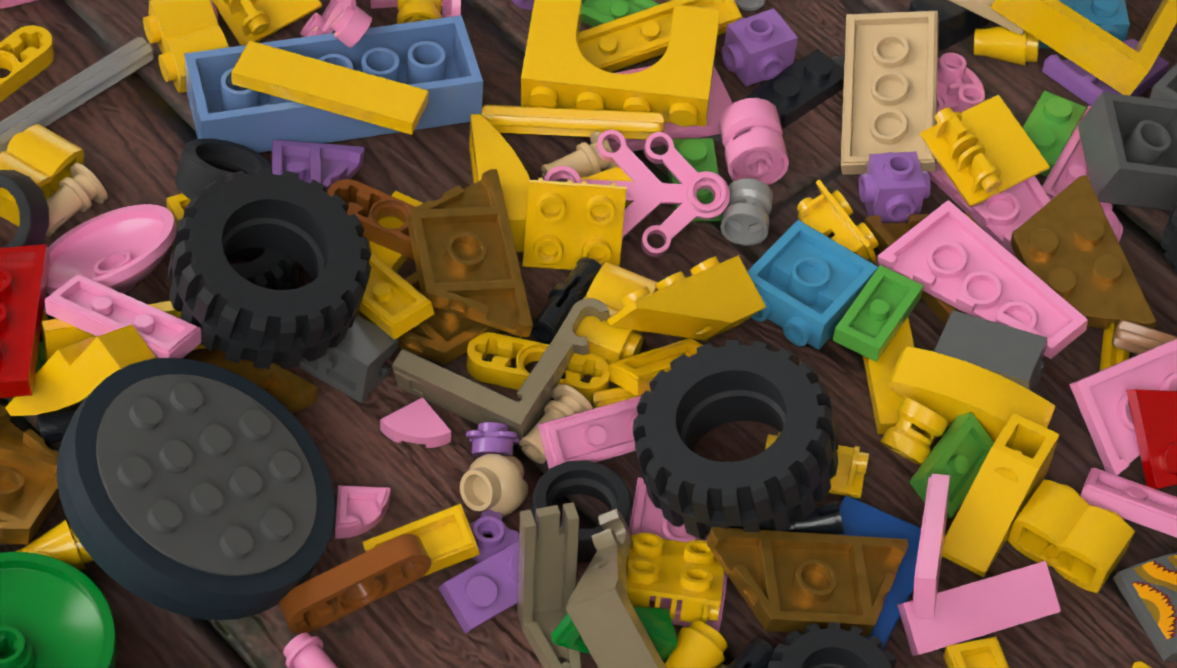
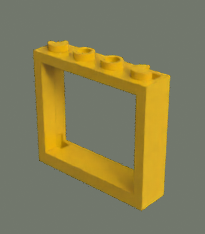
(1088, 43)

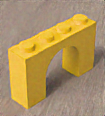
(676, 85)

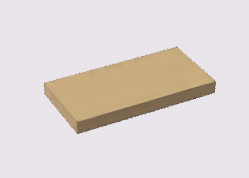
(889, 86)

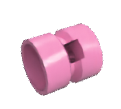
(753, 141)

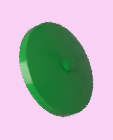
(52, 616)

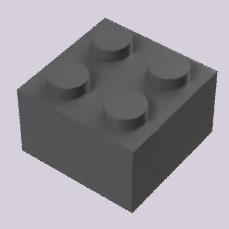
(1131, 150)

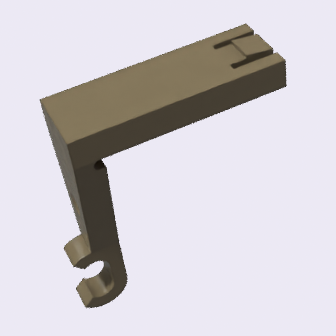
(484, 405)
(547, 580)
(602, 607)

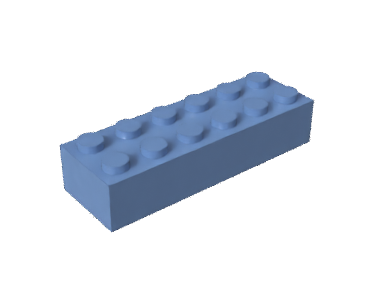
(419, 54)

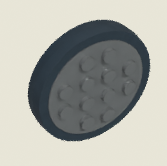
(195, 489)

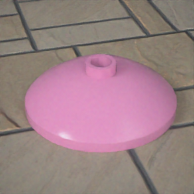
(113, 247)

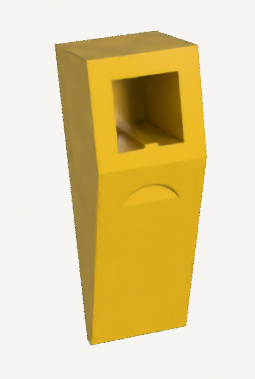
(695, 306)
(999, 493)

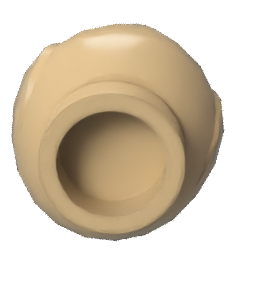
(494, 484)

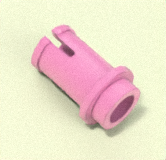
(307, 652)

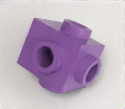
(759, 47)
(894, 186)

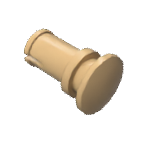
(584, 159)
(73, 196)
(565, 403)

